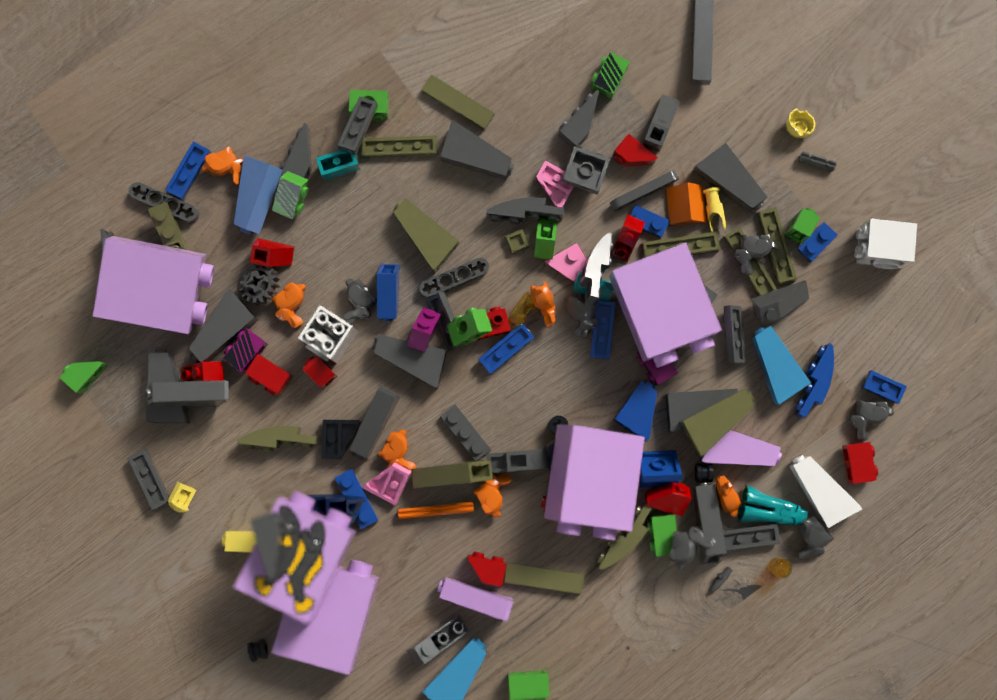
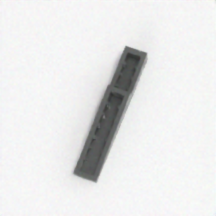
(702, 42)

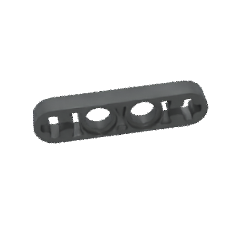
(644, 190)
(163, 198)
(455, 280)

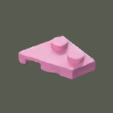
(551, 179)
(568, 262)
(389, 483)

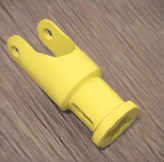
(714, 206)

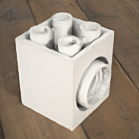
(886, 243)
(327, 335)

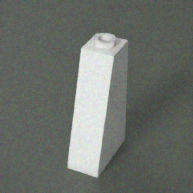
(824, 494)

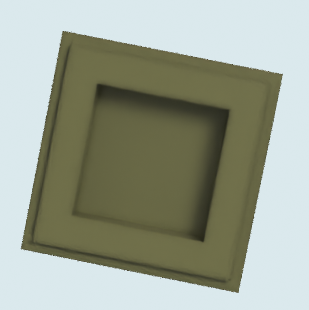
(517, 241)

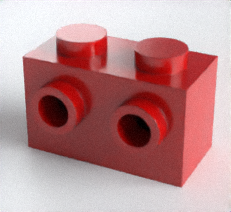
(498, 322)
(269, 375)
(860, 462)

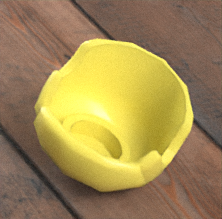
(800, 124)

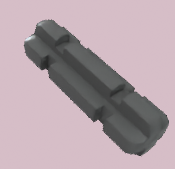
(817, 161)

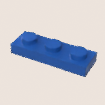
(187, 170)
(603, 331)
(506, 348)
(351, 486)

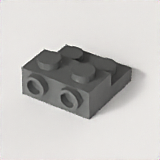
(586, 170)

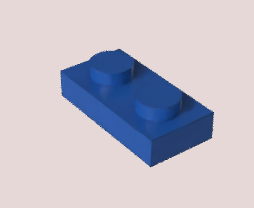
(653, 224)
(817, 242)
(884, 387)

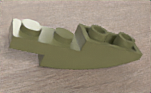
(167, 226)
(270, 438)
(624, 545)

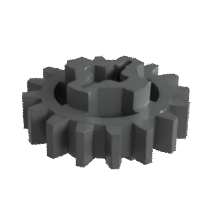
(259, 284)

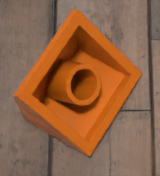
(686, 204)

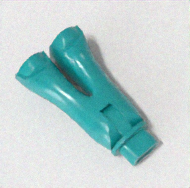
(781, 510)

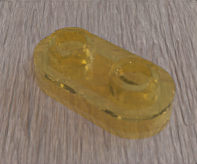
(521, 310)

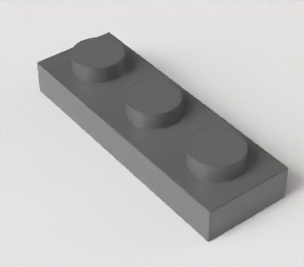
(357, 125)
(440, 305)
(734, 334)
(465, 432)
(149, 479)
(751, 536)

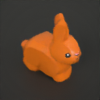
(224, 163)
(544, 300)
(287, 301)
(395, 450)
(490, 496)
(728, 498)

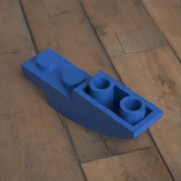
(821, 375)

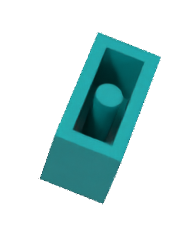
(337, 164)

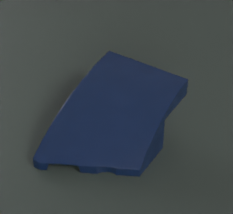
(344, 503)

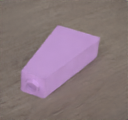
(742, 450)
(476, 598)

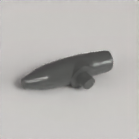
(721, 578)

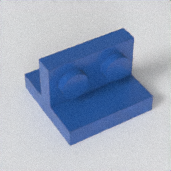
(659, 469)

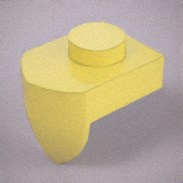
(181, 497)

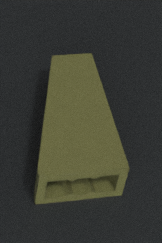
(428, 236)
(712, 423)
(452, 474)

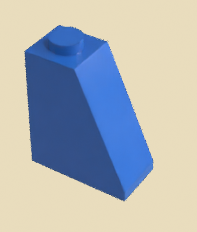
(388, 291)
(639, 410)

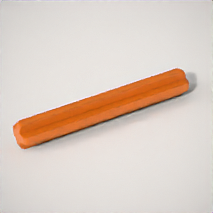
(435, 510)

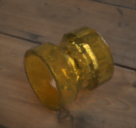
(783, 568)

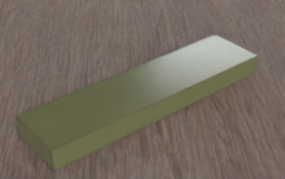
(458, 102)
(399, 146)
(696, 243)
(780, 257)
(759, 278)
(544, 578)

